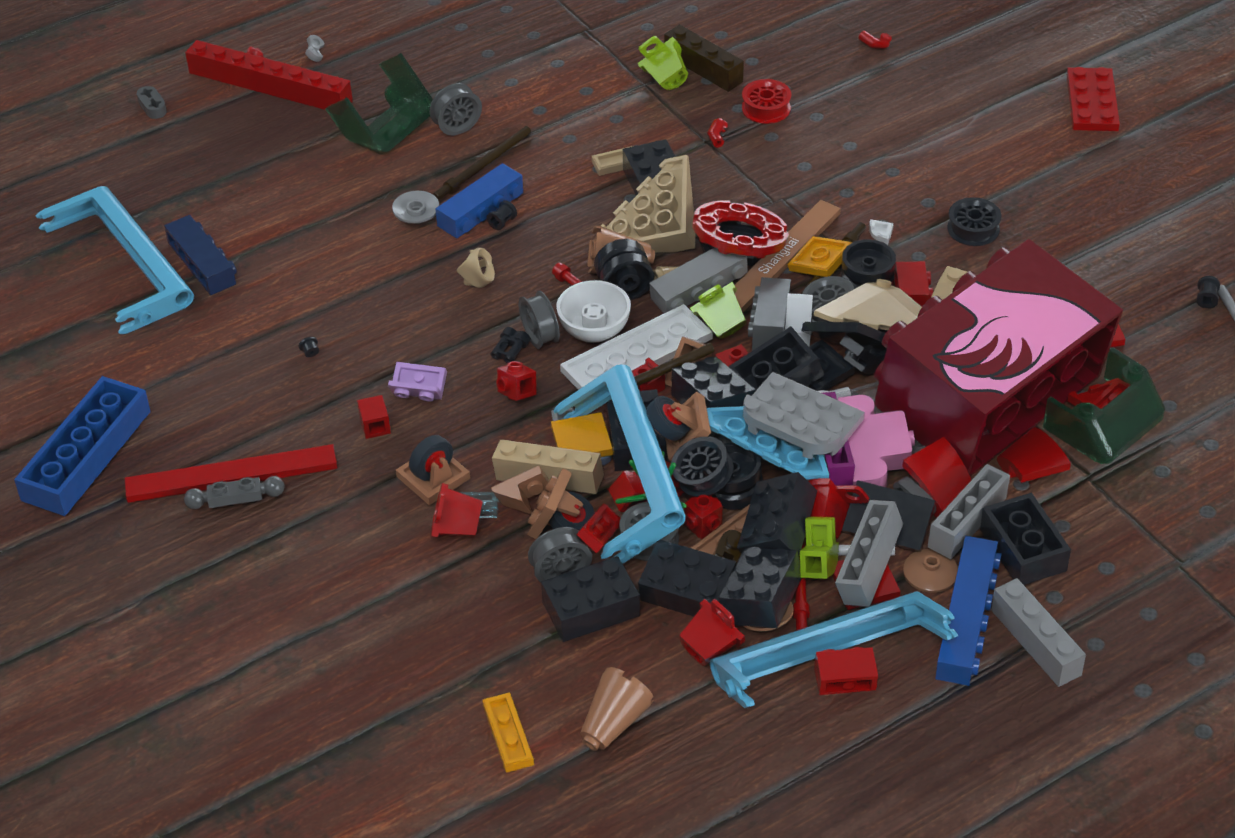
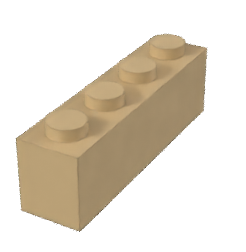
(517, 457)

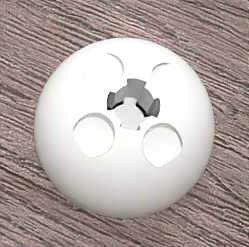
(593, 310)

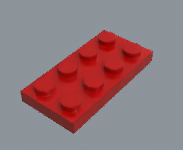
(1092, 99)

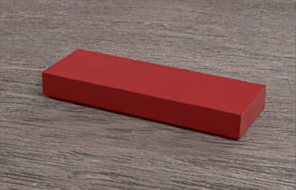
(599, 528)

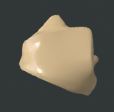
(471, 268)

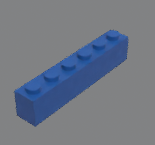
(968, 605)

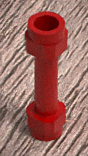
(563, 273)

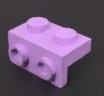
(418, 381)

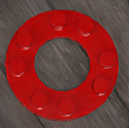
(712, 213)

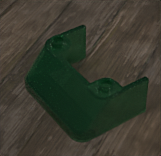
(409, 108)
(1117, 426)

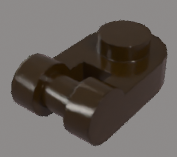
(728, 545)

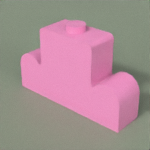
(878, 442)

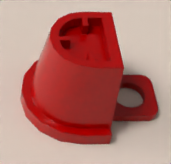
(834, 501)
(455, 514)
(710, 633)

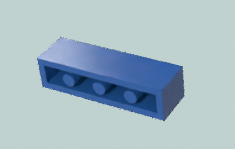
(478, 199)

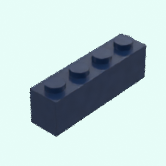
(201, 254)

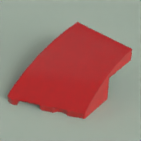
(1033, 457)
(938, 472)

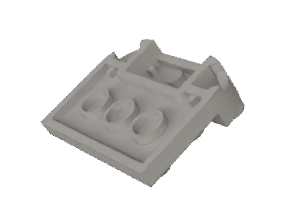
(800, 416)

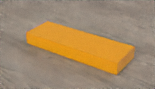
(508, 732)

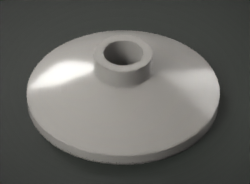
(415, 206)

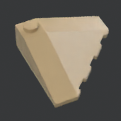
(661, 210)
(873, 305)

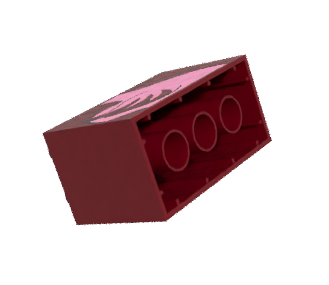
(996, 353)

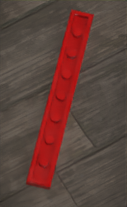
(278, 464)

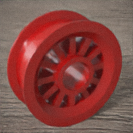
(766, 101)

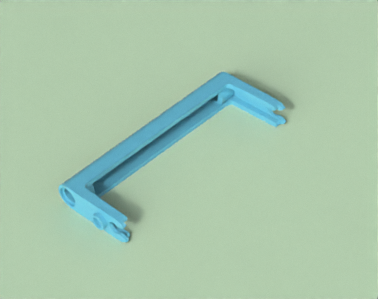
(172, 289)
(666, 509)
(737, 668)

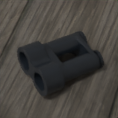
(512, 338)

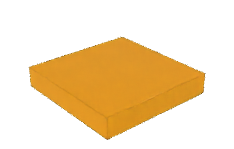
(819, 257)
(583, 434)

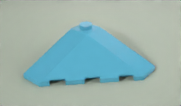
(731, 424)

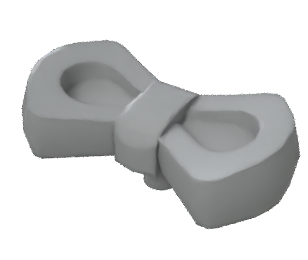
(315, 43)

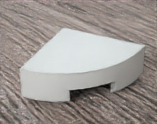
(881, 230)

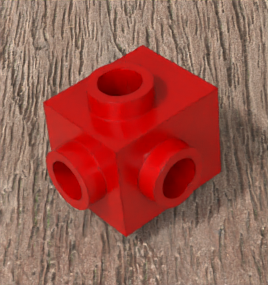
(516, 381)
(703, 515)

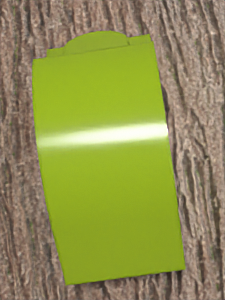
(821, 551)

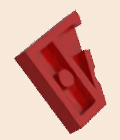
(1099, 394)

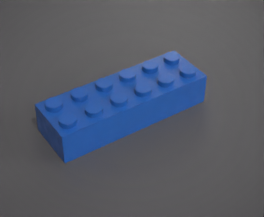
(82, 446)

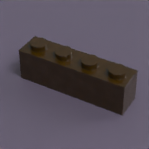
(708, 59)

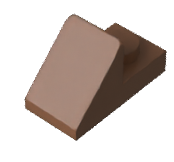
(517, 490)

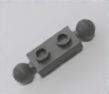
(234, 492)

